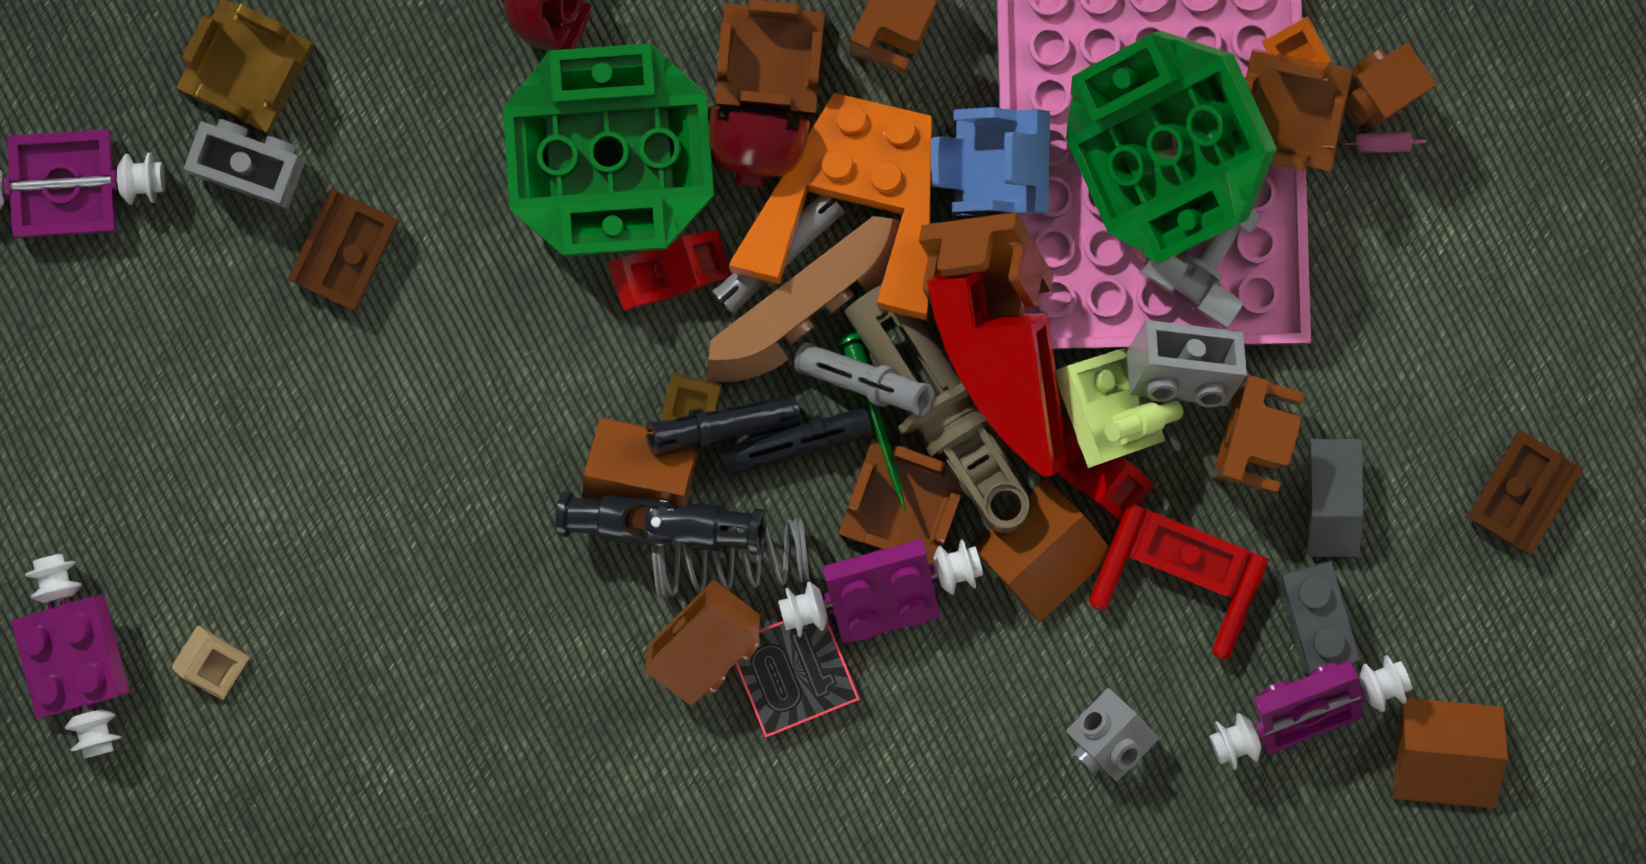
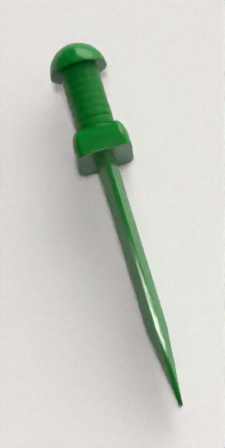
(853, 348)

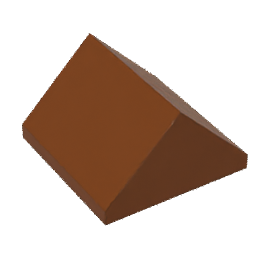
(626, 467)
(1047, 553)
(1450, 753)

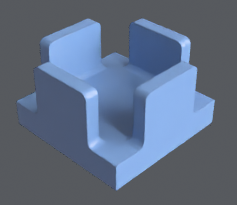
(995, 162)

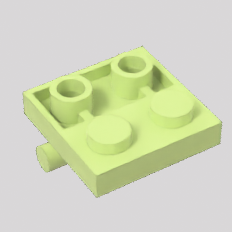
(1104, 412)

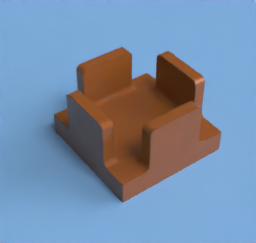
(895, 24)
(769, 57)
(1301, 106)
(990, 245)
(1257, 434)
(877, 514)

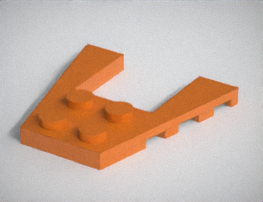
(863, 157)

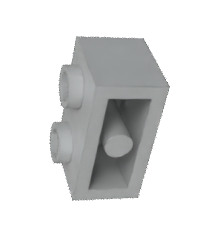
(243, 164)
(1186, 363)

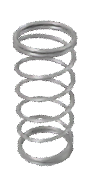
(662, 584)

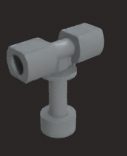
(1198, 277)

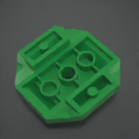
(598, 97)
(1126, 153)

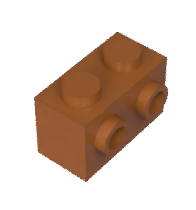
(1386, 85)
(703, 643)

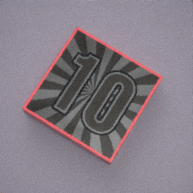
(795, 676)

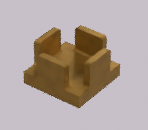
(243, 64)

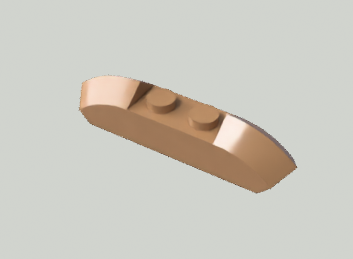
(752, 342)

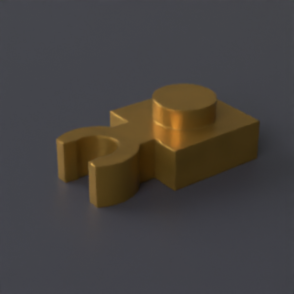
(687, 394)

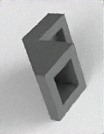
(1335, 497)

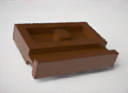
(343, 250)
(1524, 492)

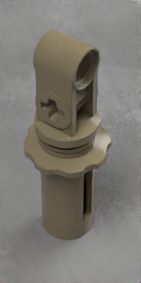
(953, 422)

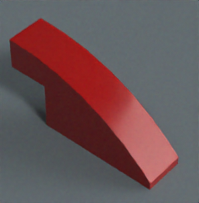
(1004, 368)

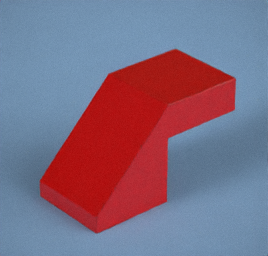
(668, 273)
(1106, 484)

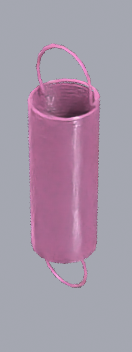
(1384, 142)

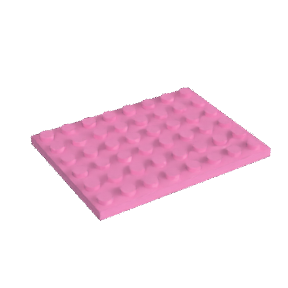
(1096, 282)

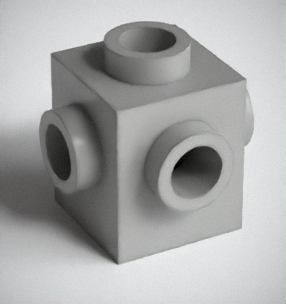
(1111, 736)

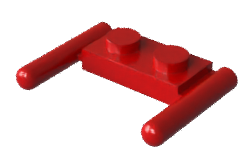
(1189, 556)

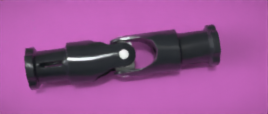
(696, 525)

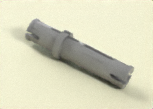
(809, 228)
(906, 394)

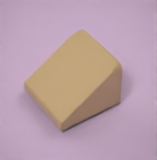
(210, 662)

